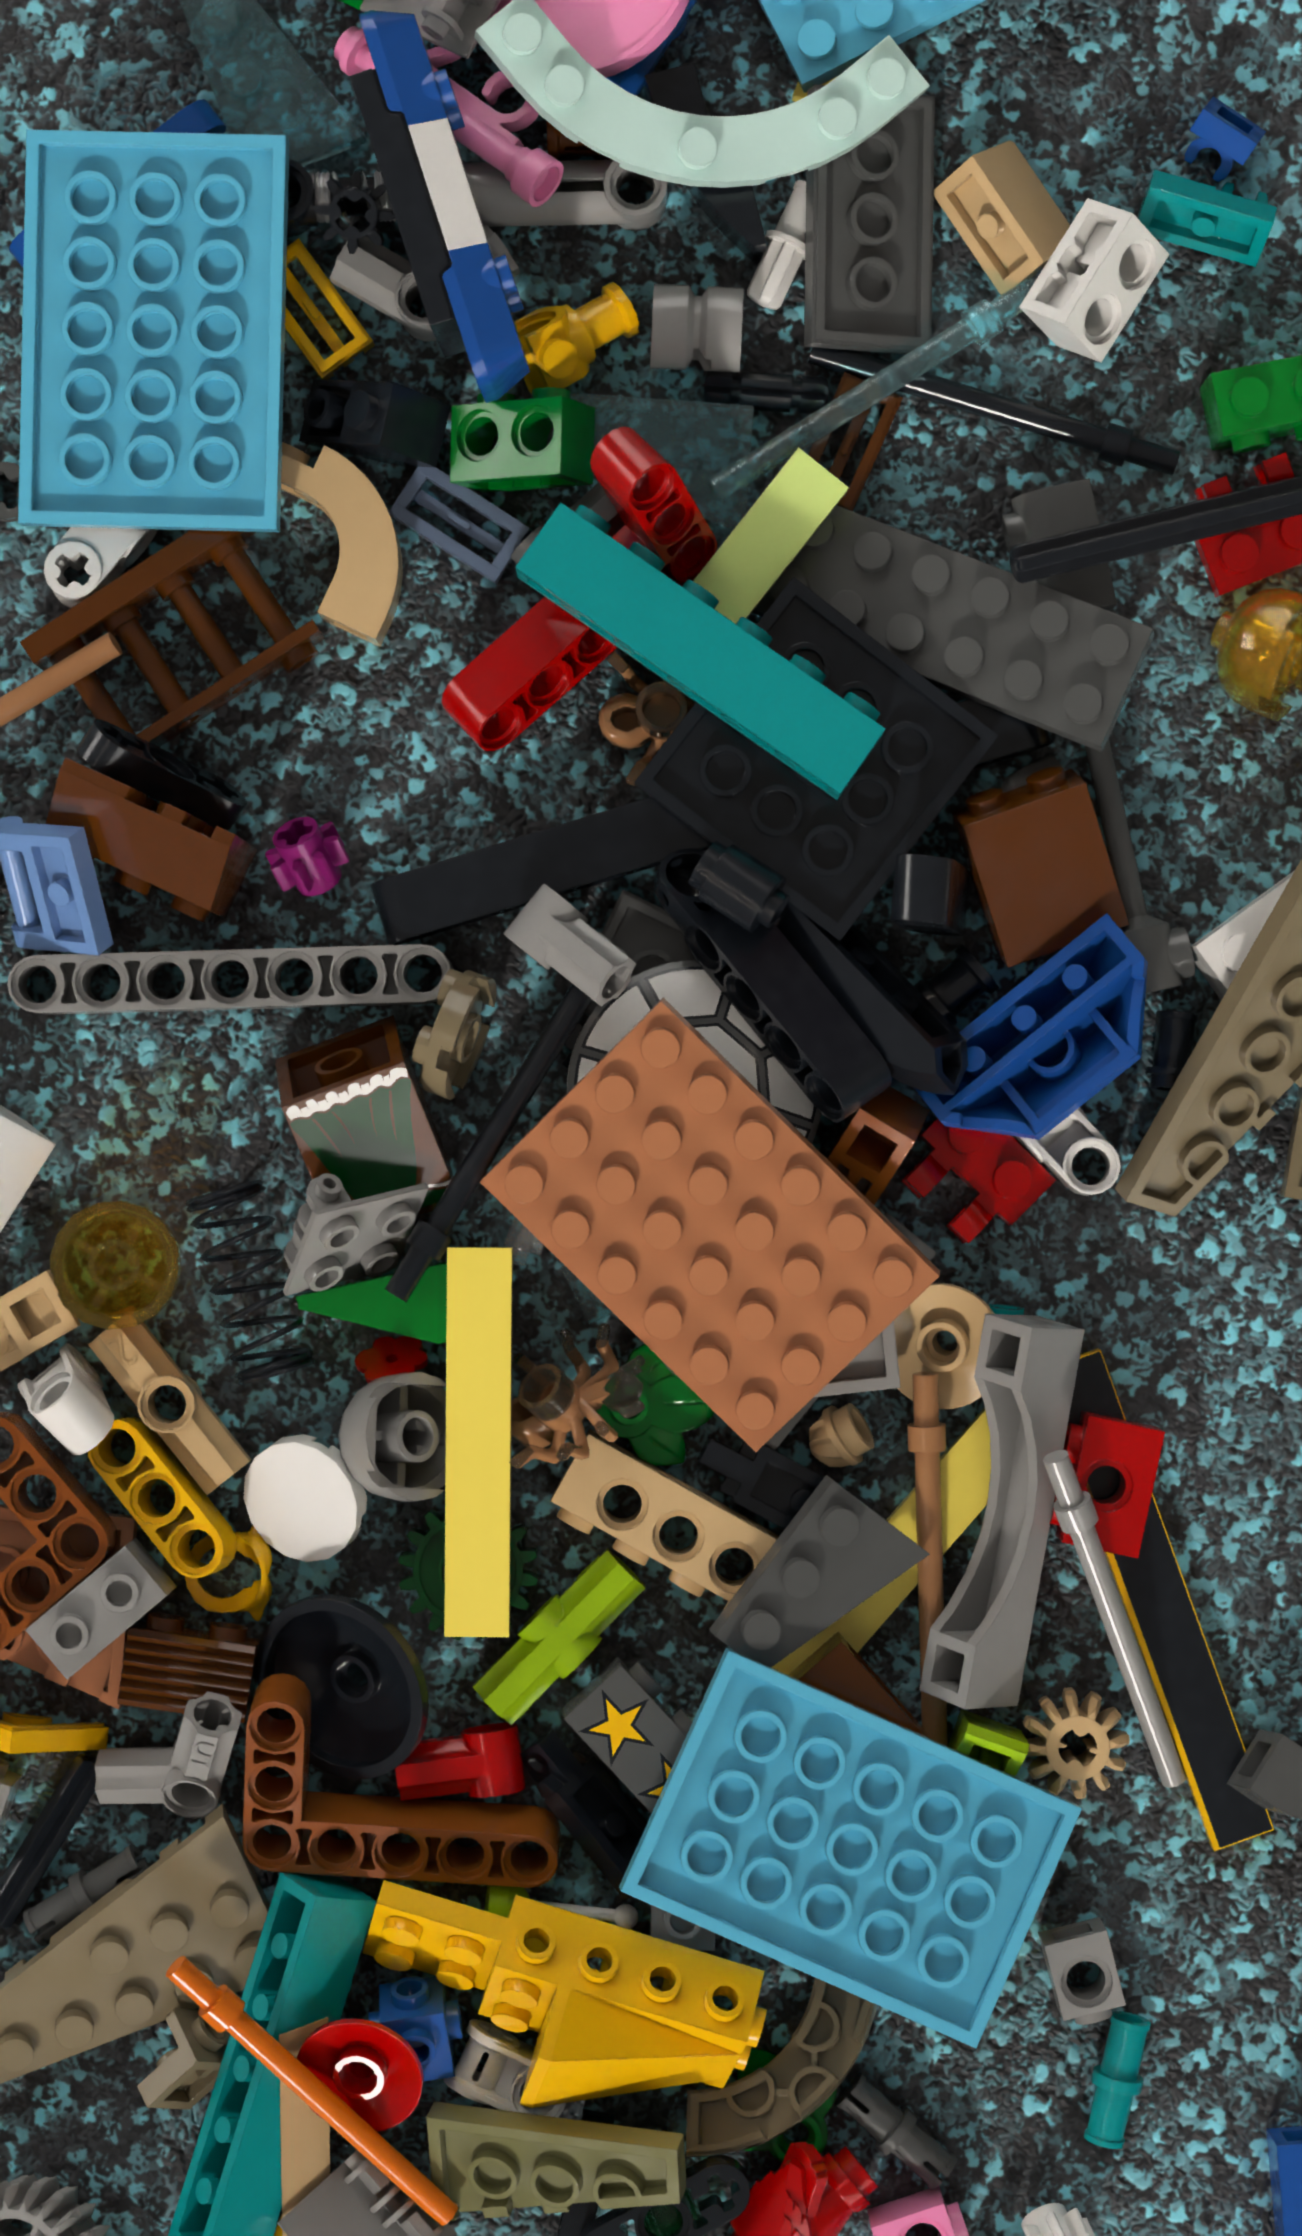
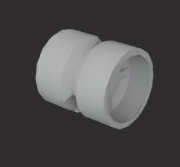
(696, 327)

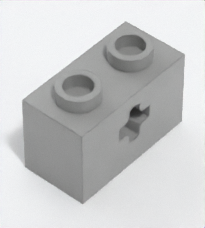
(101, 1608)

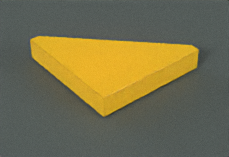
(38, 1734)

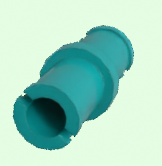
(1117, 2080)

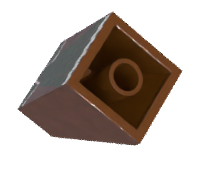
(363, 1114)

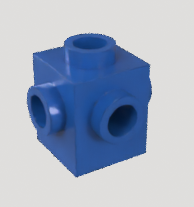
(425, 2019)

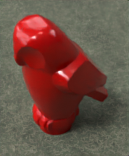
(806, 2195)

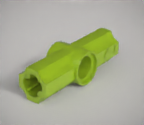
(559, 1636)

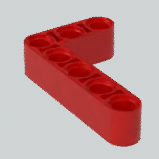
(547, 646)

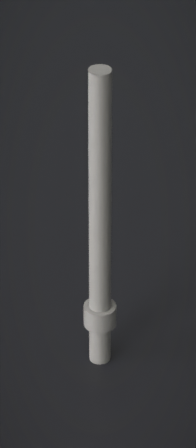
(1078, 1518)

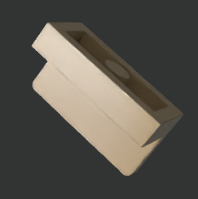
(1003, 214)

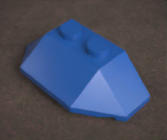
(1052, 1039)

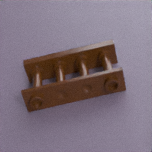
(170, 576)

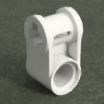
(102, 552)
(1062, 1144)
(70, 1401)
(503, 2074)

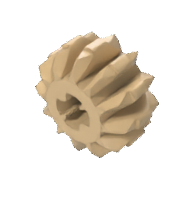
(1082, 1721)

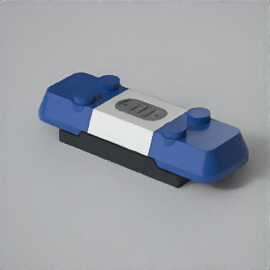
(411, 130)

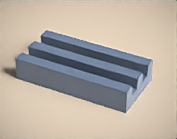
(413, 492)

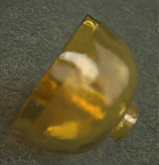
(1261, 651)
(115, 1264)

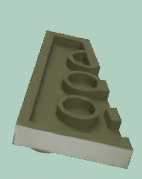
(531, 2160)

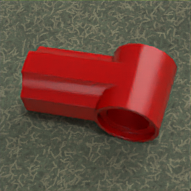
(479, 1761)

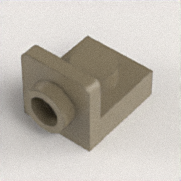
(190, 2069)

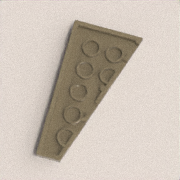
(1233, 1073)
(112, 1960)

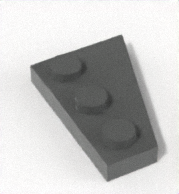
(814, 1574)

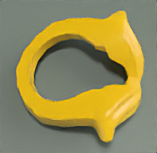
(249, 1599)

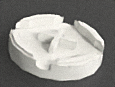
(304, 1498)

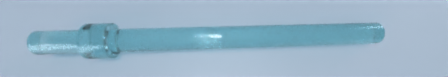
(978, 325)

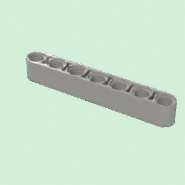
(201, 971)

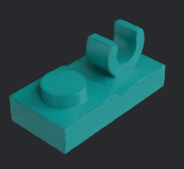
(1207, 218)

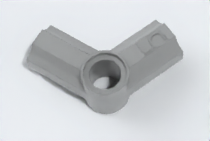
(389, 283)
(561, 939)
(181, 1776)

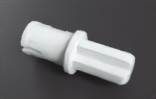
(782, 254)

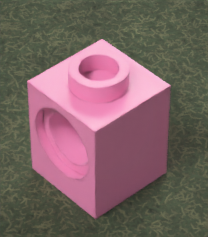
(922, 2207)

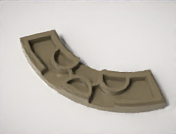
(789, 2085)

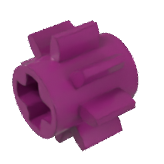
(307, 856)

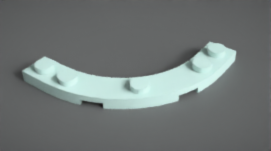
(687, 145)

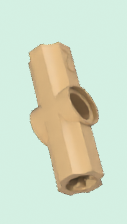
(199, 1435)

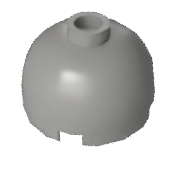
(397, 1436)

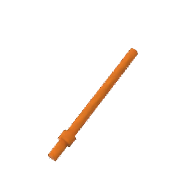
(225, 2011)

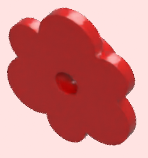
(391, 1357)

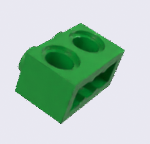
(521, 452)

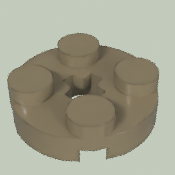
(458, 1036)

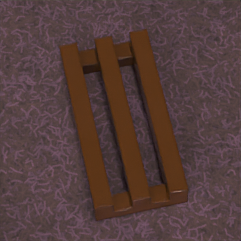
(892, 405)

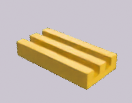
(342, 354)

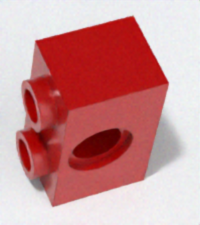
(1135, 1454)

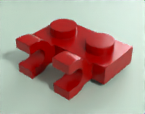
(1256, 551)
(990, 1164)

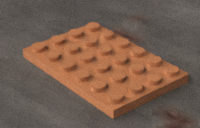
(710, 1225)

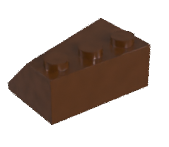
(152, 841)

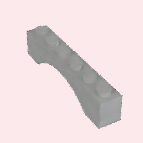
(984, 1632)

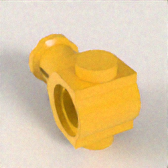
(564, 340)

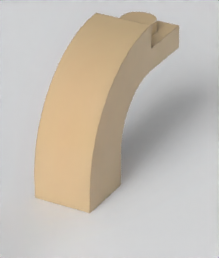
(370, 558)

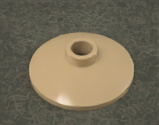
(916, 1330)

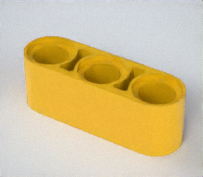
(191, 1508)

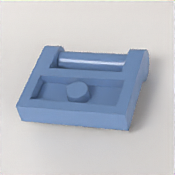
(53, 888)

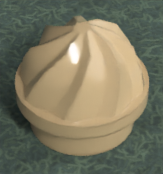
(840, 1436)

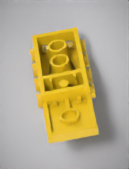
(595, 2027)

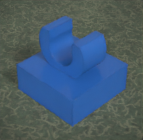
(1227, 133)

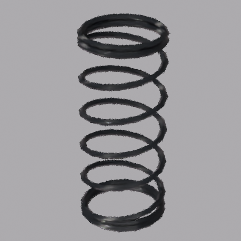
(225, 1199)

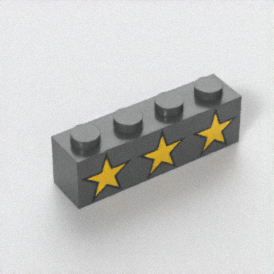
(629, 1727)

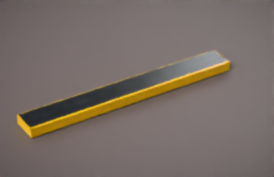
(1173, 1645)

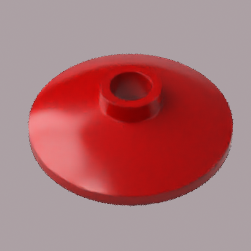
(378, 2093)

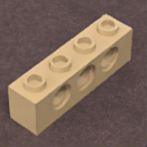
(662, 1497)

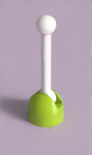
(500, 1899)

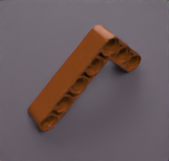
(49, 1527)
(375, 1818)

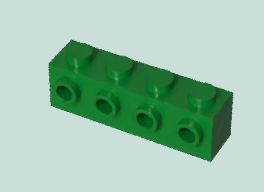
(1253, 404)

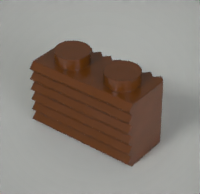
(176, 1663)

